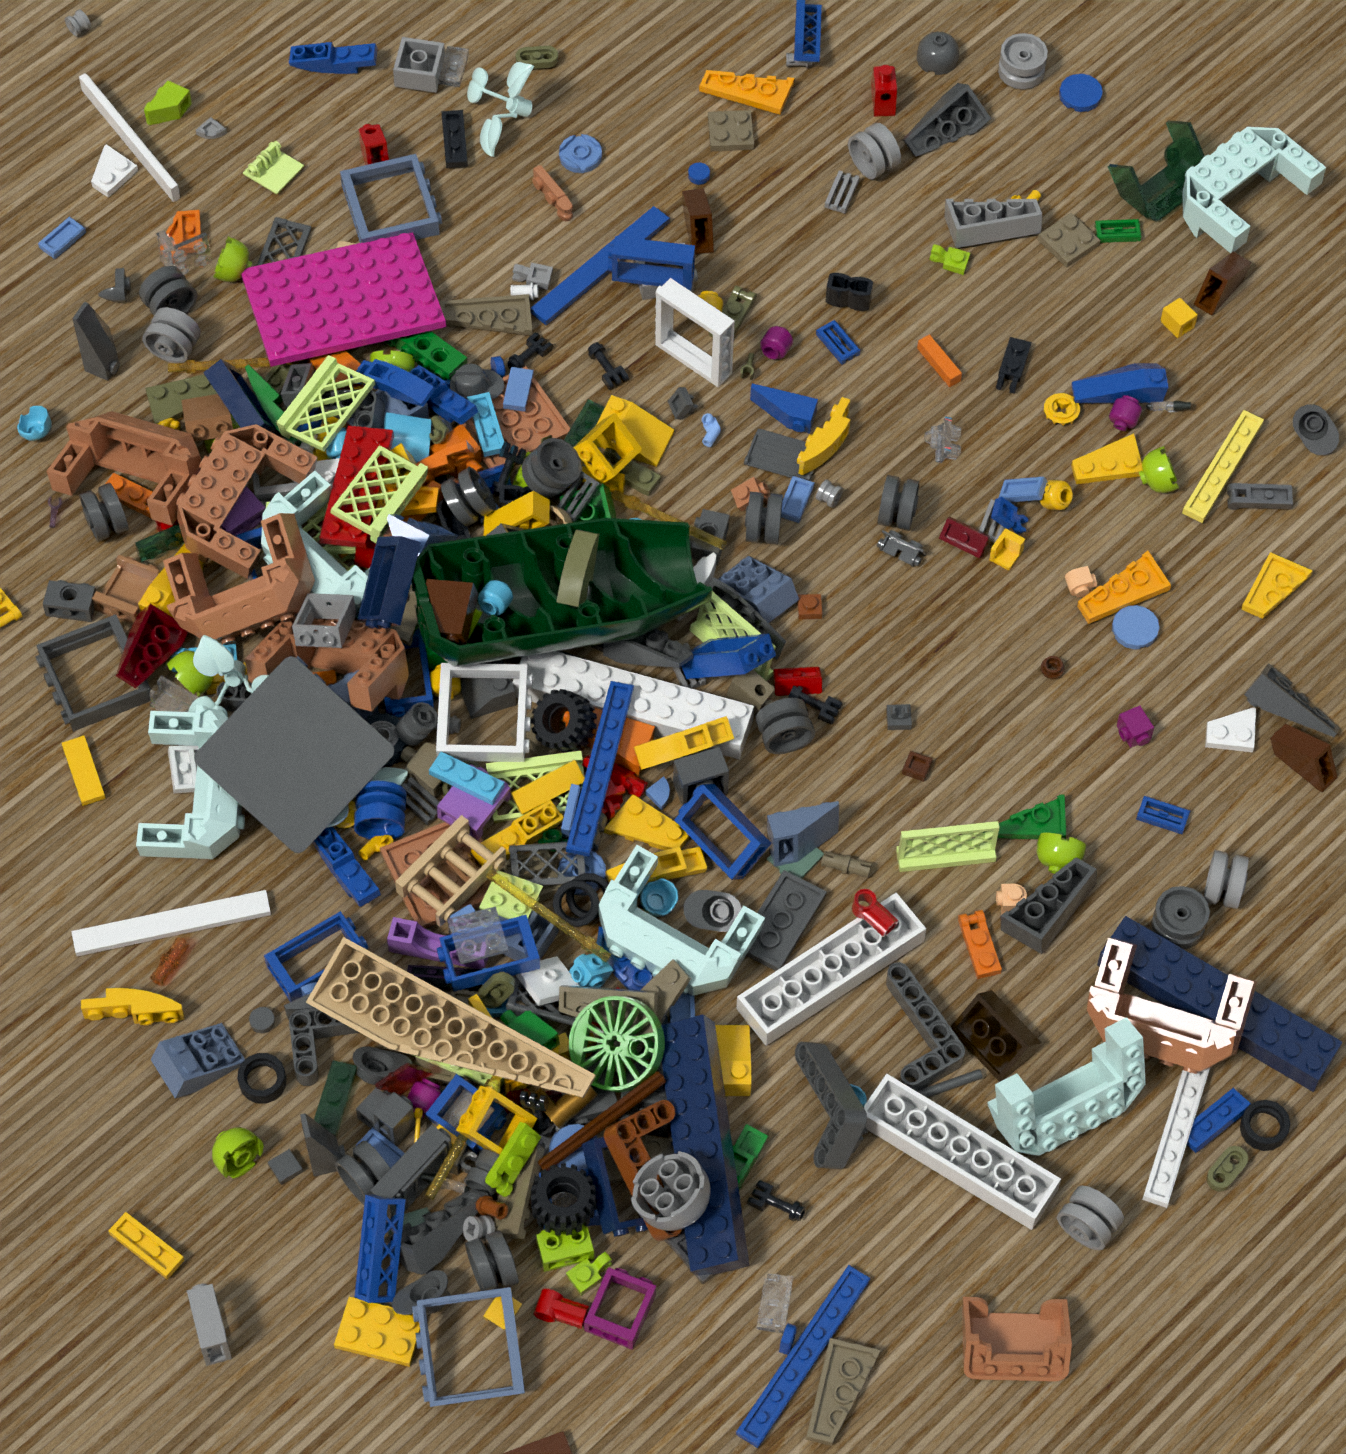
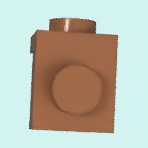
(742, 492)

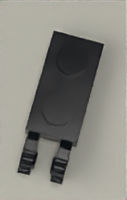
(1013, 363)

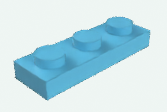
(487, 424)
(466, 778)

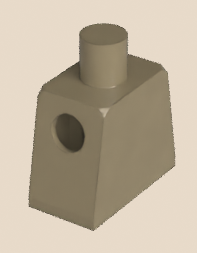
(752, 690)
(419, 765)

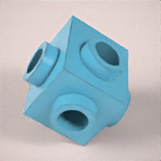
(590, 971)

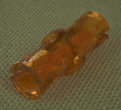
(169, 961)

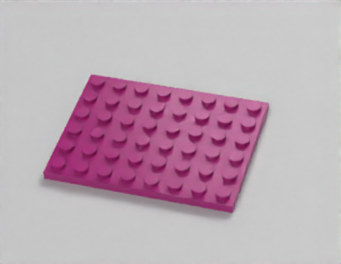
(342, 299)

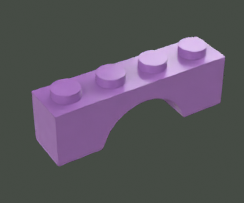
(413, 940)

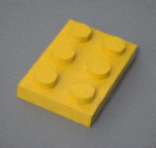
(377, 1332)

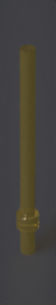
(191, 366)
(634, 503)
(587, 943)
(455, 1150)

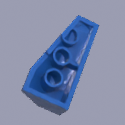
(1139, 380)

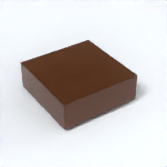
(917, 766)

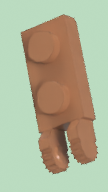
(553, 193)

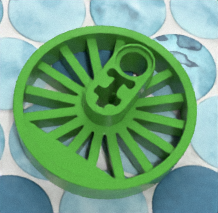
(618, 1032)

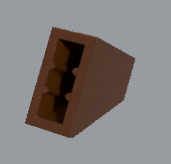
(698, 220)
(1221, 282)
(453, 608)
(1305, 755)

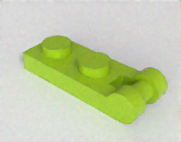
(512, 1159)

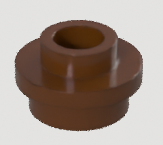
(1052, 661)

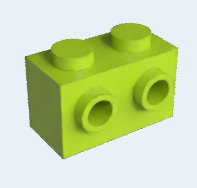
(564, 1250)

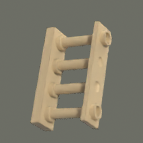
(443, 849)

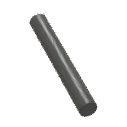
(951, 1083)

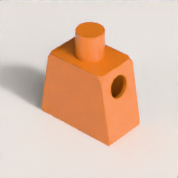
(456, 436)

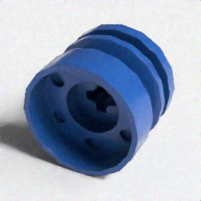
(380, 810)

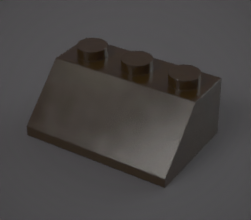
(995, 1035)

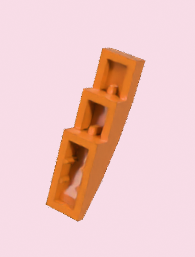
(443, 460)

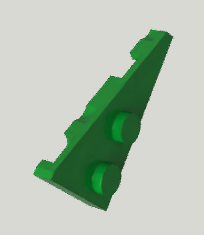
(1034, 821)

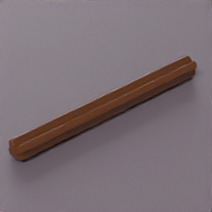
(602, 1121)

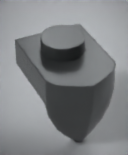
(119, 292)

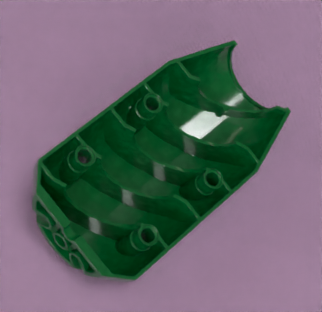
(637, 585)

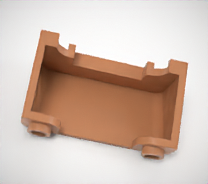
(1016, 1343)

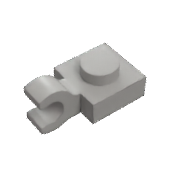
(537, 273)

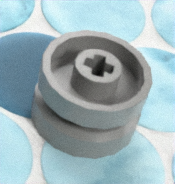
(1022, 61)
(874, 150)
(171, 335)
(1225, 879)
(1090, 1217)

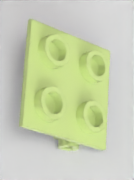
(273, 168)
(505, 903)

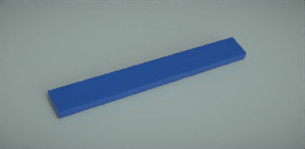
(594, 269)
(600, 769)
(803, 1356)

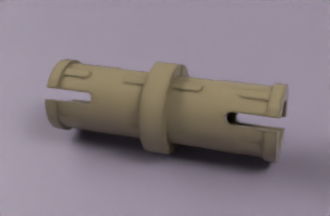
(846, 864)

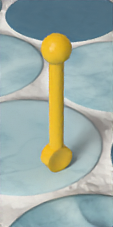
(418, 1115)

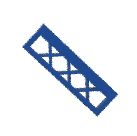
(803, 32)
(374, 1249)

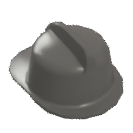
(474, 380)
(1316, 429)
(711, 910)
(376, 1063)
(428, 1286)

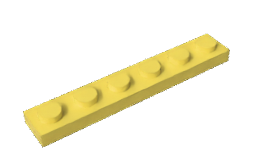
(1222, 466)

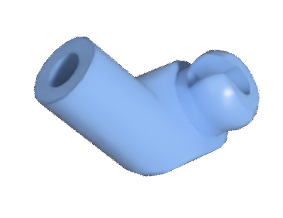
(712, 429)

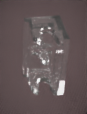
(171, 697)
(774, 1303)

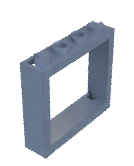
(389, 168)
(426, 1364)

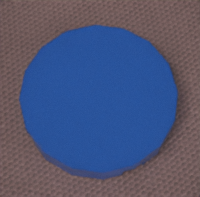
(1080, 92)

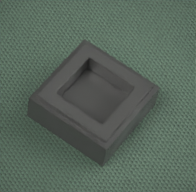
(285, 1166)

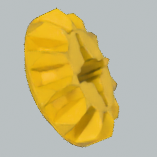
(1063, 401)

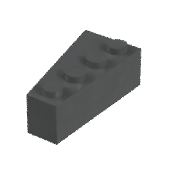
(1046, 911)

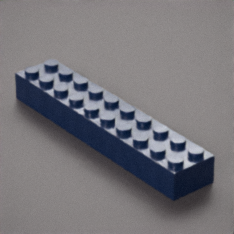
(1196, 987)
(703, 1130)

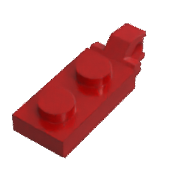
(624, 777)

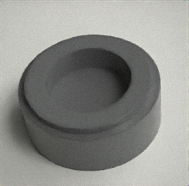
(262, 1020)

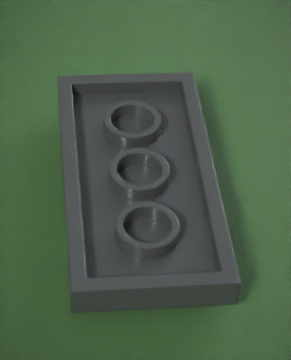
(787, 916)

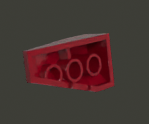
(149, 645)

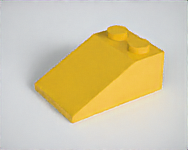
(646, 429)
(735, 1058)

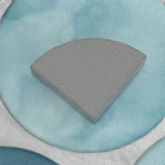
(211, 129)

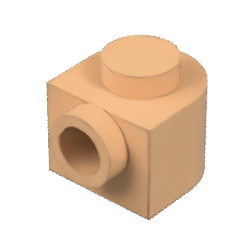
(1080, 581)
(1009, 896)

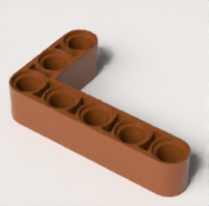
(632, 1144)

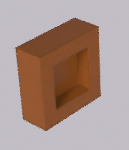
(809, 606)

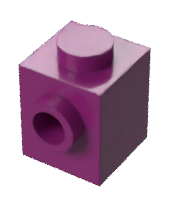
(1135, 727)

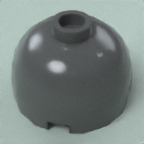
(938, 53)

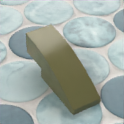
(578, 568)

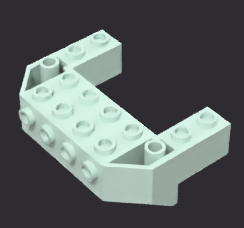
(1233, 162)
(328, 573)
(215, 813)
(654, 943)
(1076, 1102)

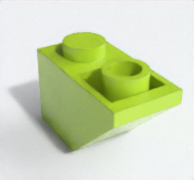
(168, 104)

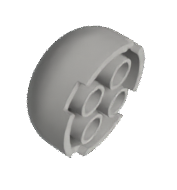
(683, 1196)

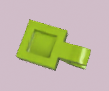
(953, 260)
(586, 1275)

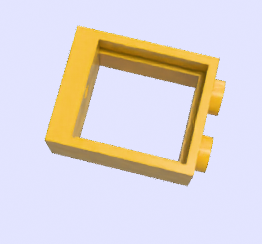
(618, 437)
(476, 1111)

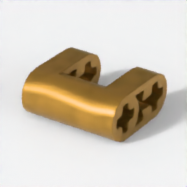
(566, 1106)

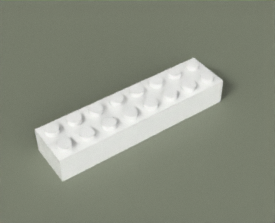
(827, 972)
(960, 1151)

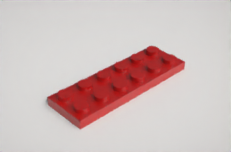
(356, 451)

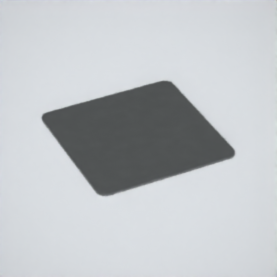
(294, 754)

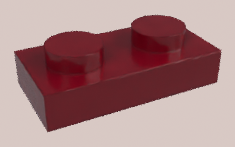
(964, 537)

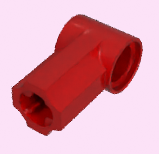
(875, 913)
(554, 1307)

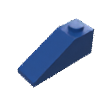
(788, 408)

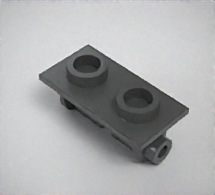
(894, 542)

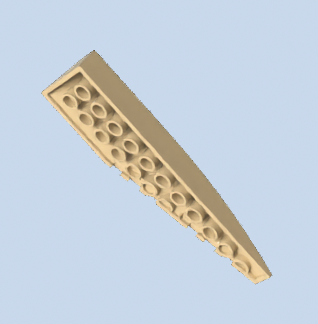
(433, 1025)

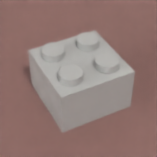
(418, 64)

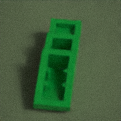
(268, 398)
(747, 1151)

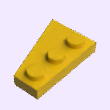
(1110, 462)
(1274, 584)
(646, 824)

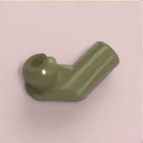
(440, 430)

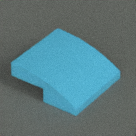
(411, 432)

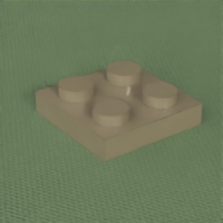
(730, 130)
(1068, 240)

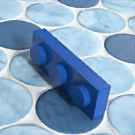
(1216, 1119)

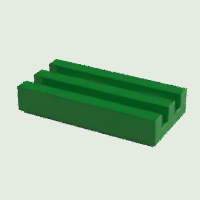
(1118, 234)

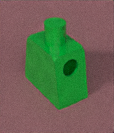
(531, 1027)

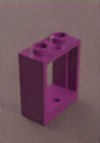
(612, 1331)

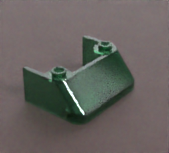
(1163, 190)

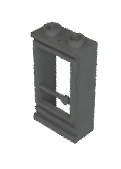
(404, 1176)

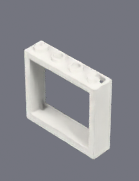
(675, 296)
(486, 753)

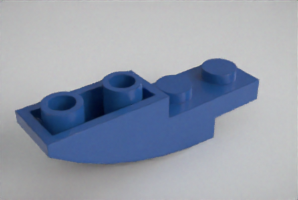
(331, 59)
(397, 382)
(444, 400)
(345, 867)

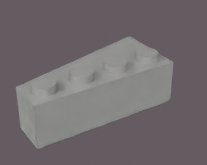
(991, 220)

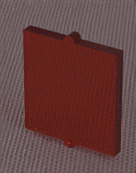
(403, 1078)

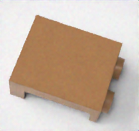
(206, 417)
(125, 589)

